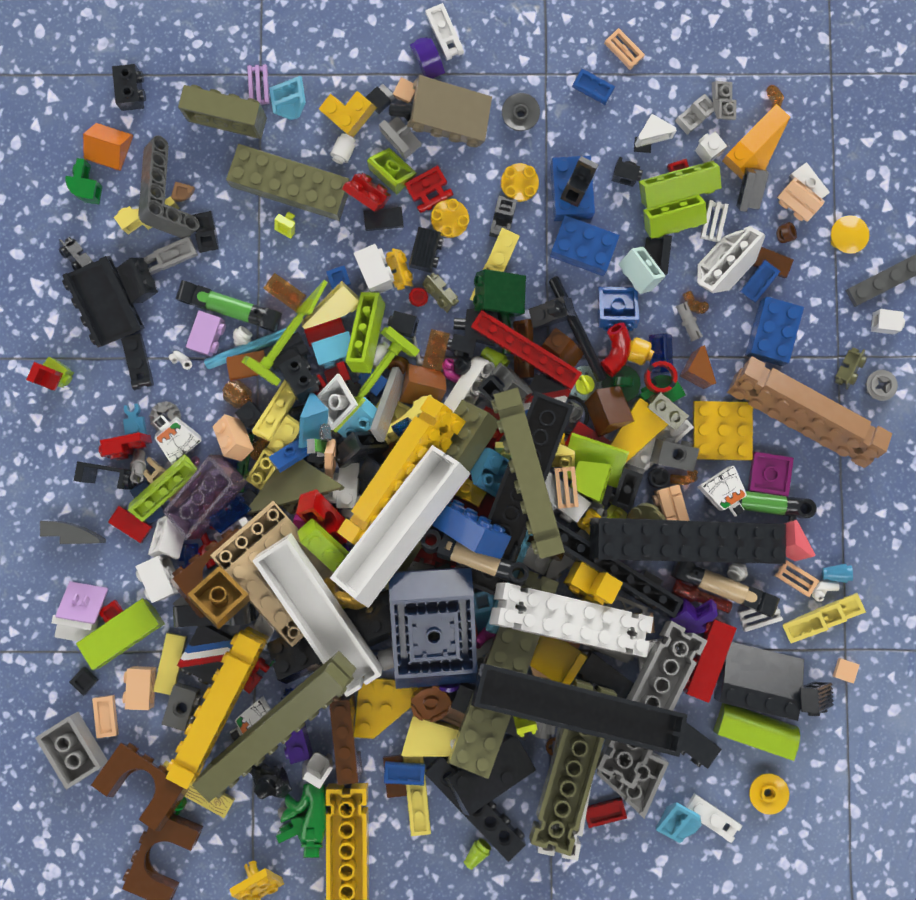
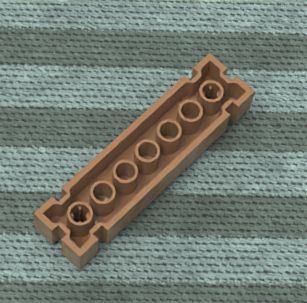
(809, 413)

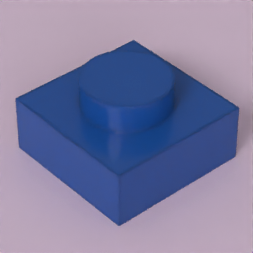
(337, 275)

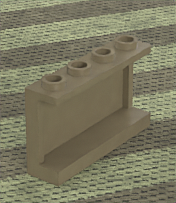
(449, 111)

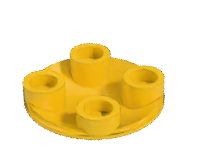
(519, 182)
(450, 218)
(849, 234)

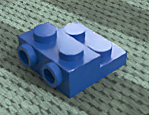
(618, 306)

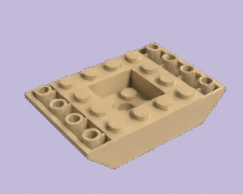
(237, 560)

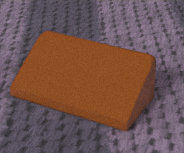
(238, 370)

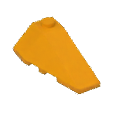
(758, 144)

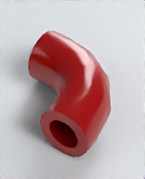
(619, 350)

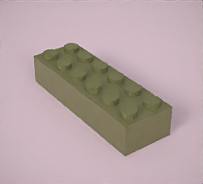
(288, 182)

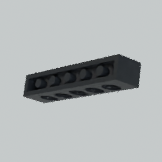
(508, 846)

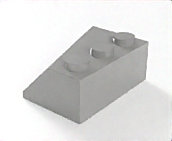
(646, 787)

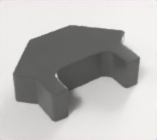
(512, 380)

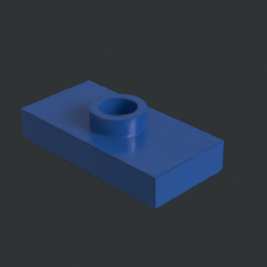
(593, 86)
(759, 281)
(288, 456)
(404, 773)

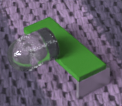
(319, 444)

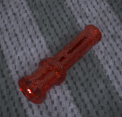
(693, 594)

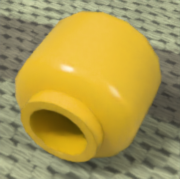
(640, 351)

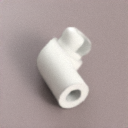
(183, 359)

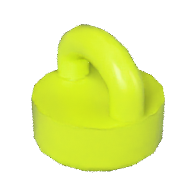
(584, 385)

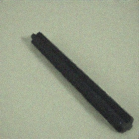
(580, 334)

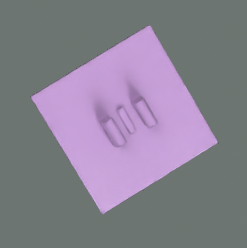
(81, 602)

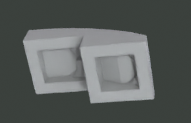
(696, 114)

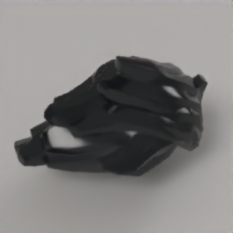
(270, 781)

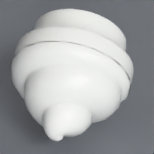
(241, 336)
(737, 572)

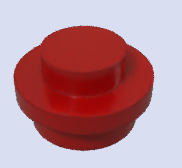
(418, 297)

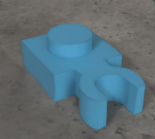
(134, 423)

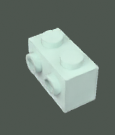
(641, 270)

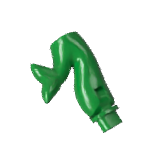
(314, 822)

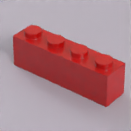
(710, 662)

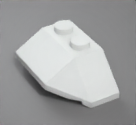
(729, 260)

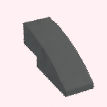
(69, 533)

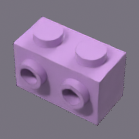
(206, 334)

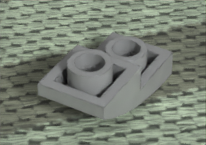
(722, 100)

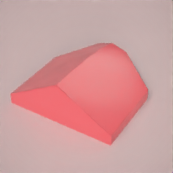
(796, 542)

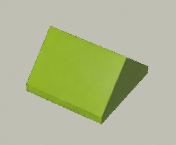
(391, 169)

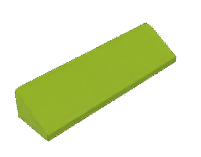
(162, 488)

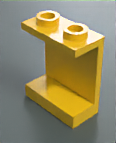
(557, 659)

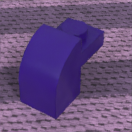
(428, 57)
(695, 619)

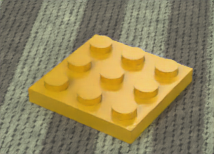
(723, 430)

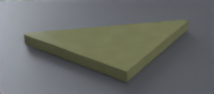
(288, 485)

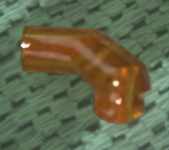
(775, 95)
(695, 306)
(258, 447)
(684, 480)

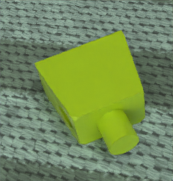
(591, 479)

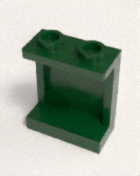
(500, 292)

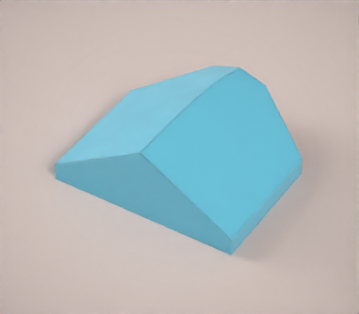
(288, 98)
(678, 822)

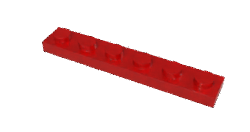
(526, 350)

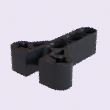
(186, 617)

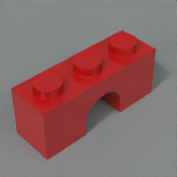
(316, 506)

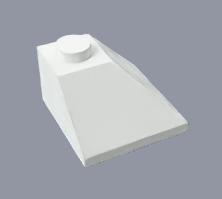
(338, 400)

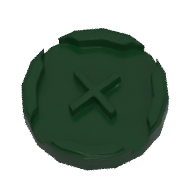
(627, 379)

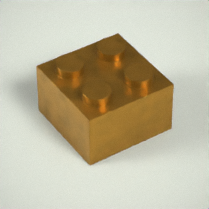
(219, 597)

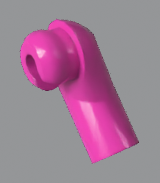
(448, 370)
(482, 637)

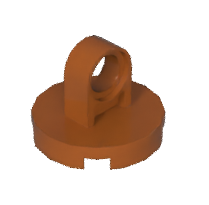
(430, 703)

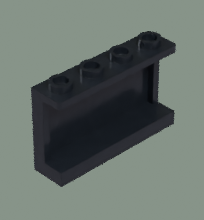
(102, 302)

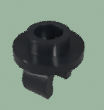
(462, 365)

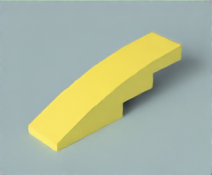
(823, 618)

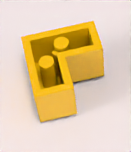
(349, 116)
(594, 585)

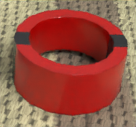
(670, 368)

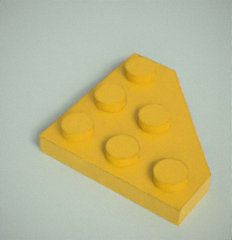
(380, 706)

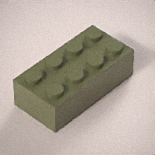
(222, 111)

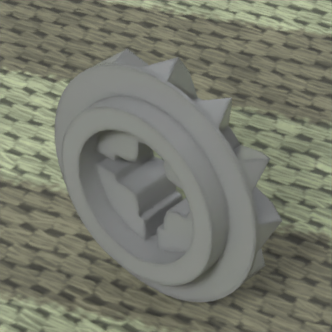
(888, 390)
(163, 407)

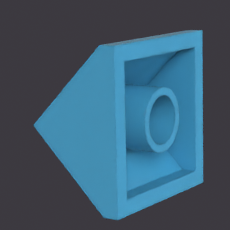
(311, 419)

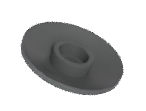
(520, 103)

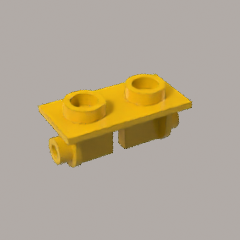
(397, 260)

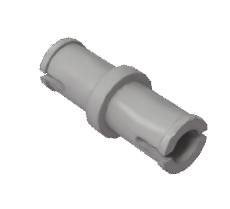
(689, 321)
(137, 466)

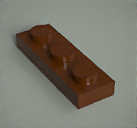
(522, 368)

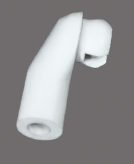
(822, 587)

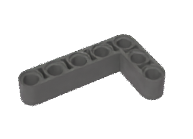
(152, 194)

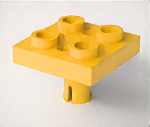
(257, 884)

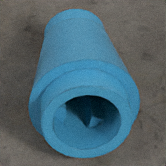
(838, 573)

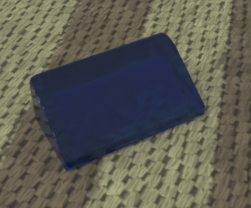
(662, 351)

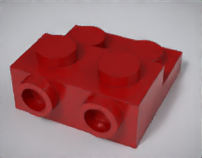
(367, 192)
(123, 446)

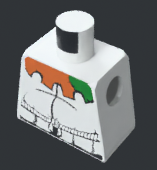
(175, 437)
(725, 490)
(250, 717)

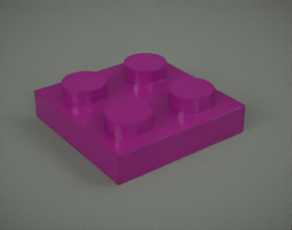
(770, 474)

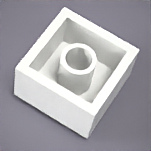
(372, 265)
(155, 578)

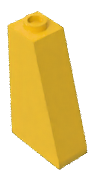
(641, 431)

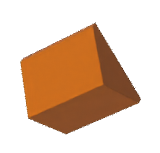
(106, 146)

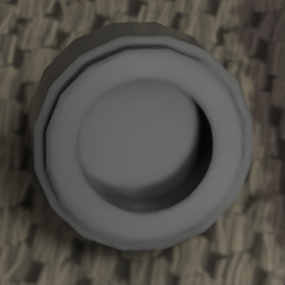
(577, 412)

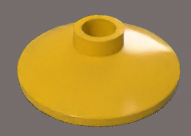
(775, 800)

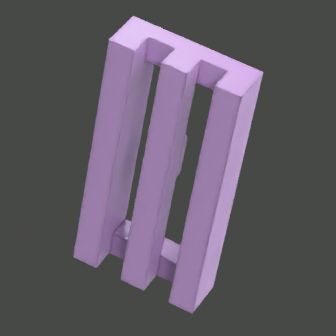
(257, 69)

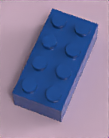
(472, 531)

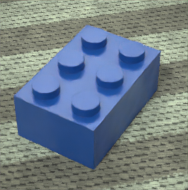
(560, 174)
(584, 245)
(774, 331)

